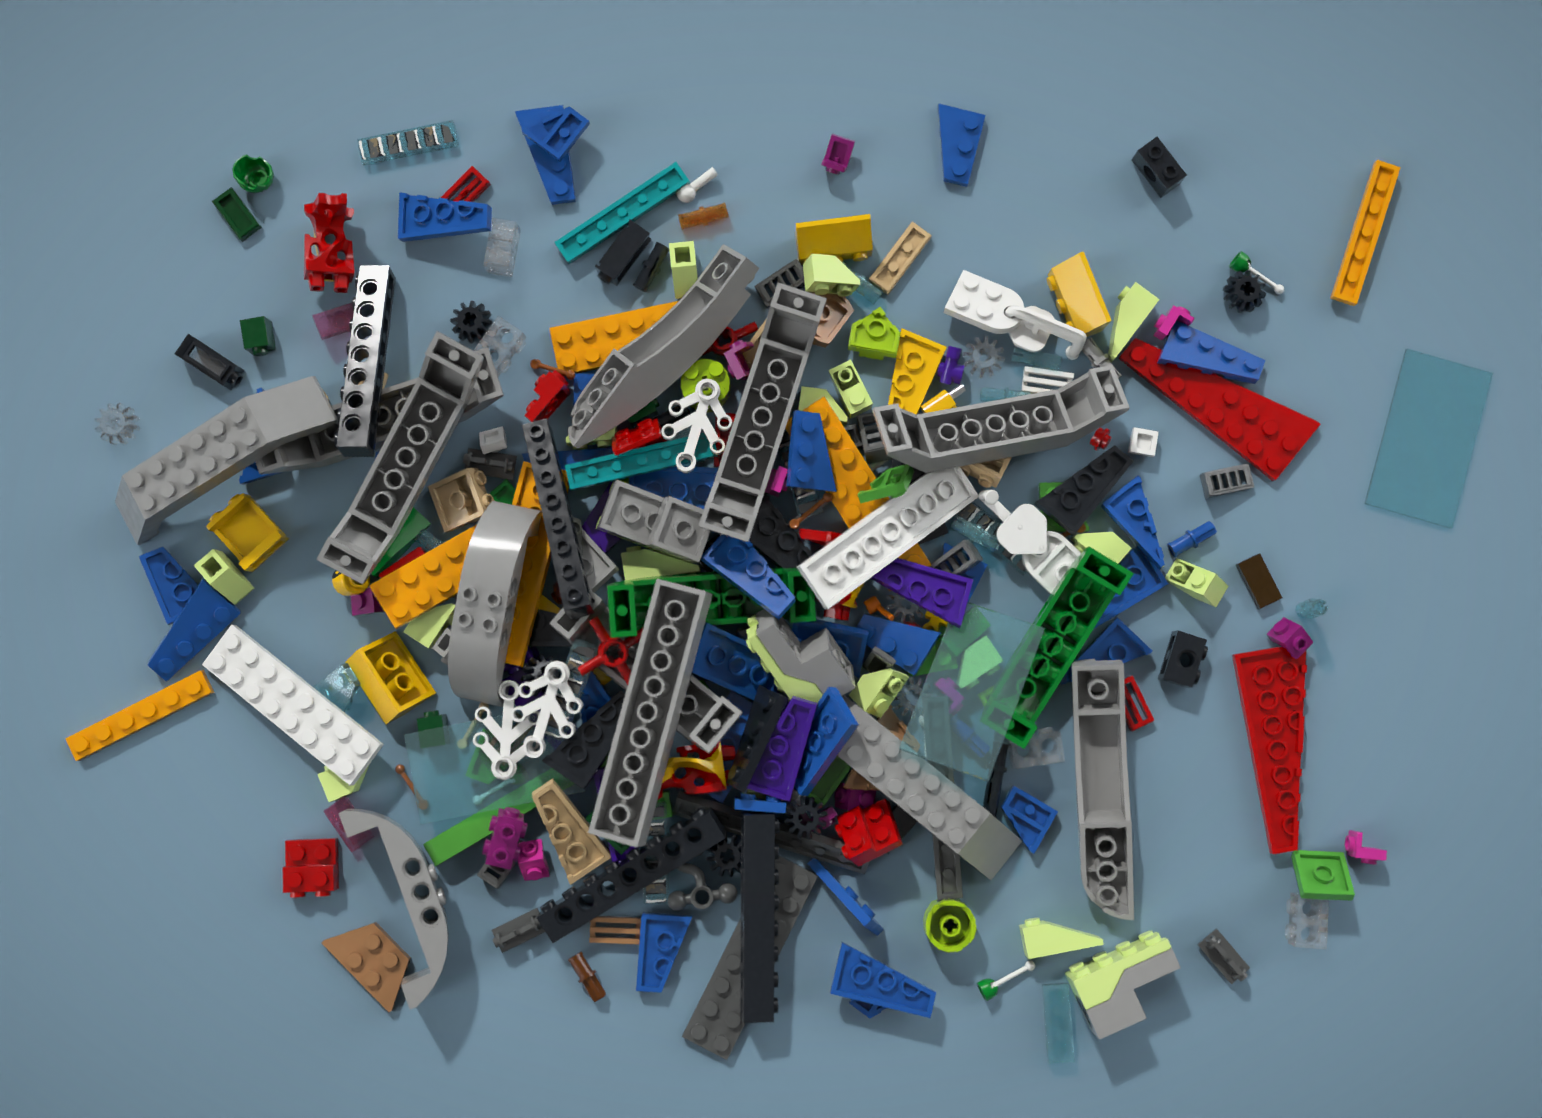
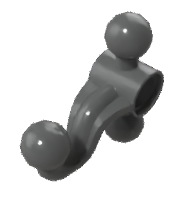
(678, 900)

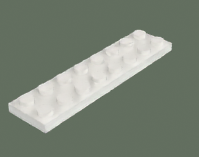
(886, 534)
(293, 705)

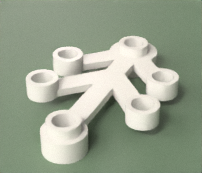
(698, 421)
(548, 705)
(505, 735)

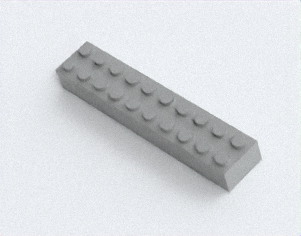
(650, 713)

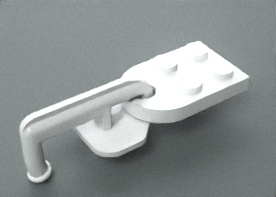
(984, 304)
(1027, 534)

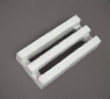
(1043, 372)

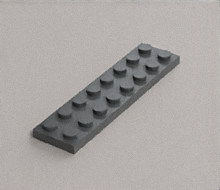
(717, 1015)

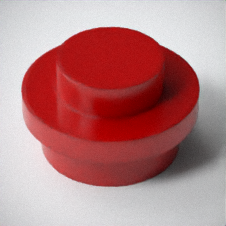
(1101, 439)

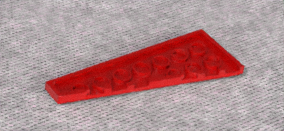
(1245, 421)
(1272, 708)

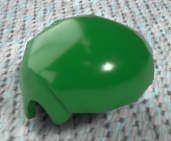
(253, 174)

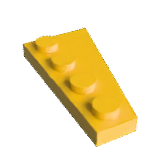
(914, 370)

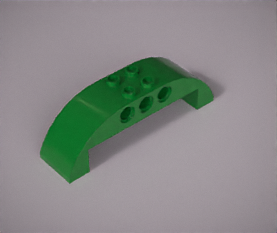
(631, 600)
(1068, 621)

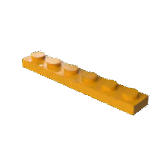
(1365, 233)
(139, 715)

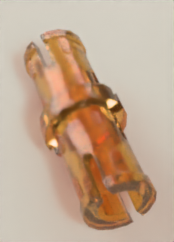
(703, 216)

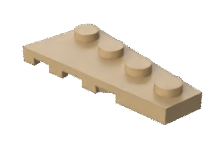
(568, 832)

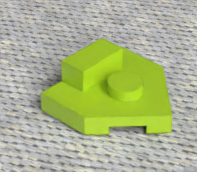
(874, 336)

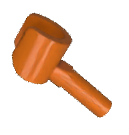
(873, 605)

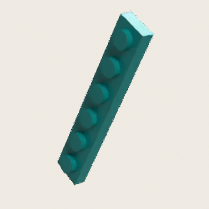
(617, 215)
(634, 462)

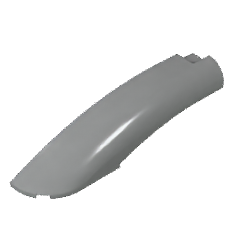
(665, 350)
(1103, 785)

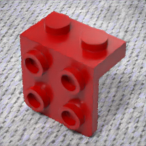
(645, 434)

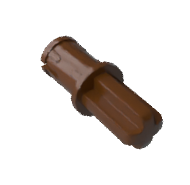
(587, 976)

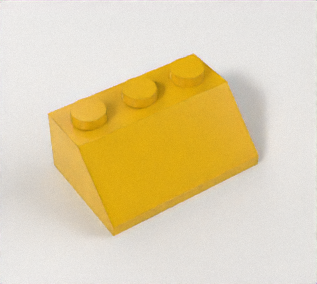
(841, 237)
(1078, 295)
(390, 677)

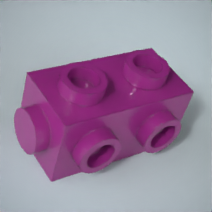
(502, 847)

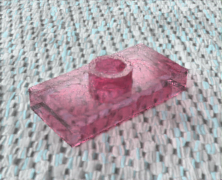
(333, 321)
(352, 842)

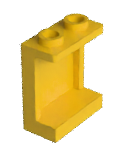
(247, 531)

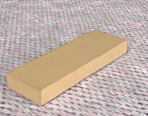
(900, 258)

